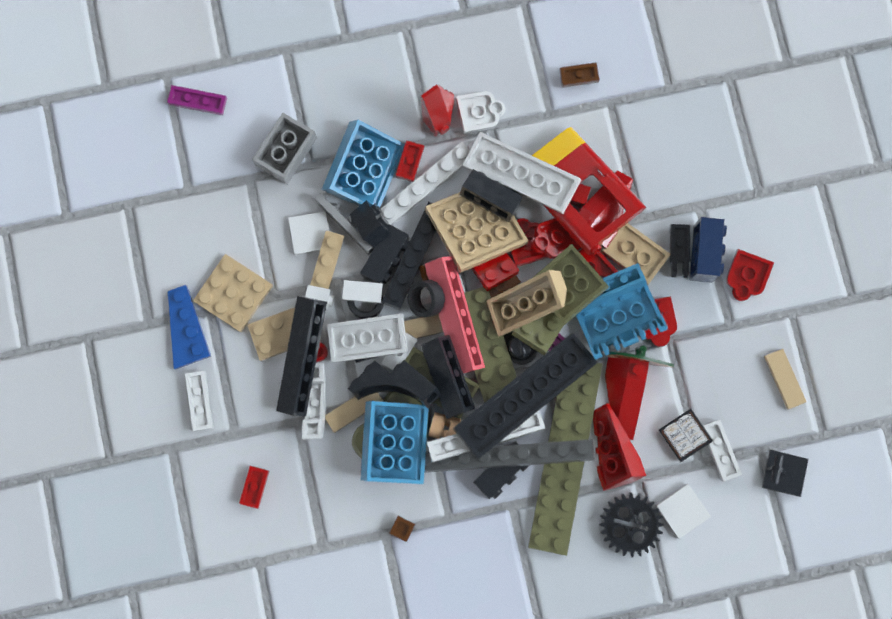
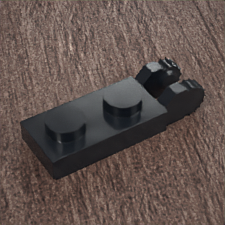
(680, 248)

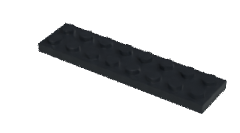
(525, 396)

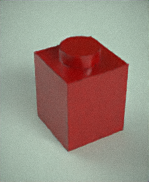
(580, 196)

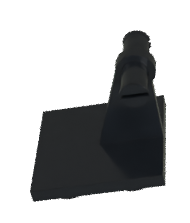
(785, 473)

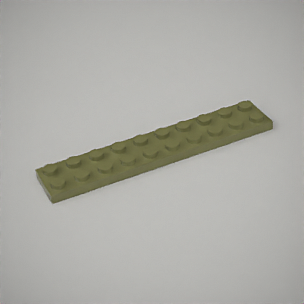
(562, 481)

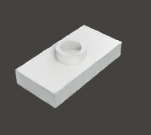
(392, 360)

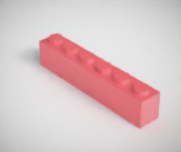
(455, 314)

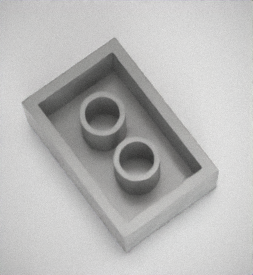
(284, 148)

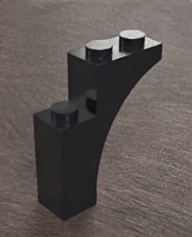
(402, 380)

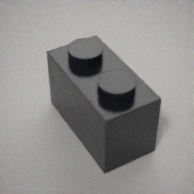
(370, 223)

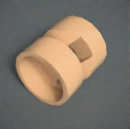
(438, 423)

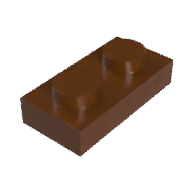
(579, 74)

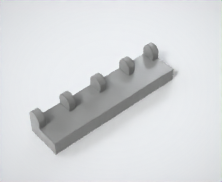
(345, 224)

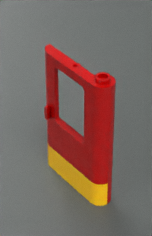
(576, 157)

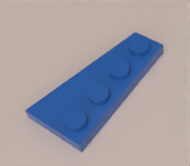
(186, 331)

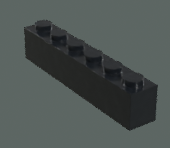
(301, 356)

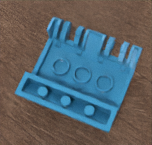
(621, 313)

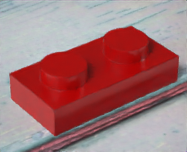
(410, 161)
(254, 487)

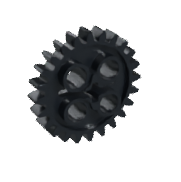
(635, 507)

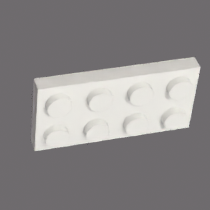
(367, 338)

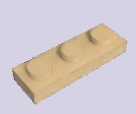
(327, 260)

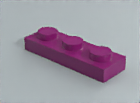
(197, 100)

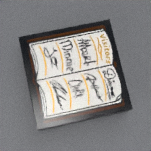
(685, 435)

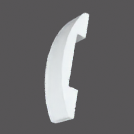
(315, 418)

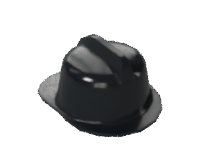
(519, 351)

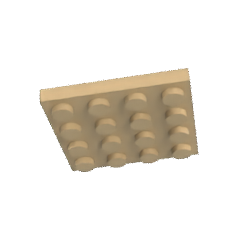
(472, 232)

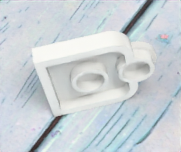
(479, 111)

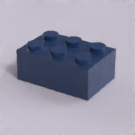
(707, 249)

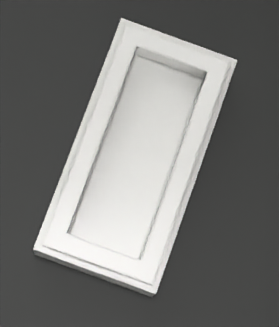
(362, 291)

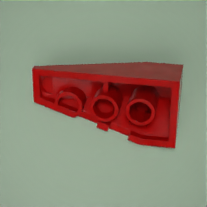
(437, 109)
(604, 208)
(625, 390)
(617, 456)

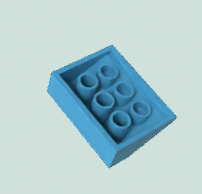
(363, 165)
(394, 442)

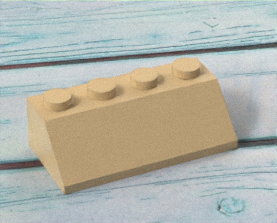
(527, 301)

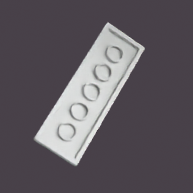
(522, 172)

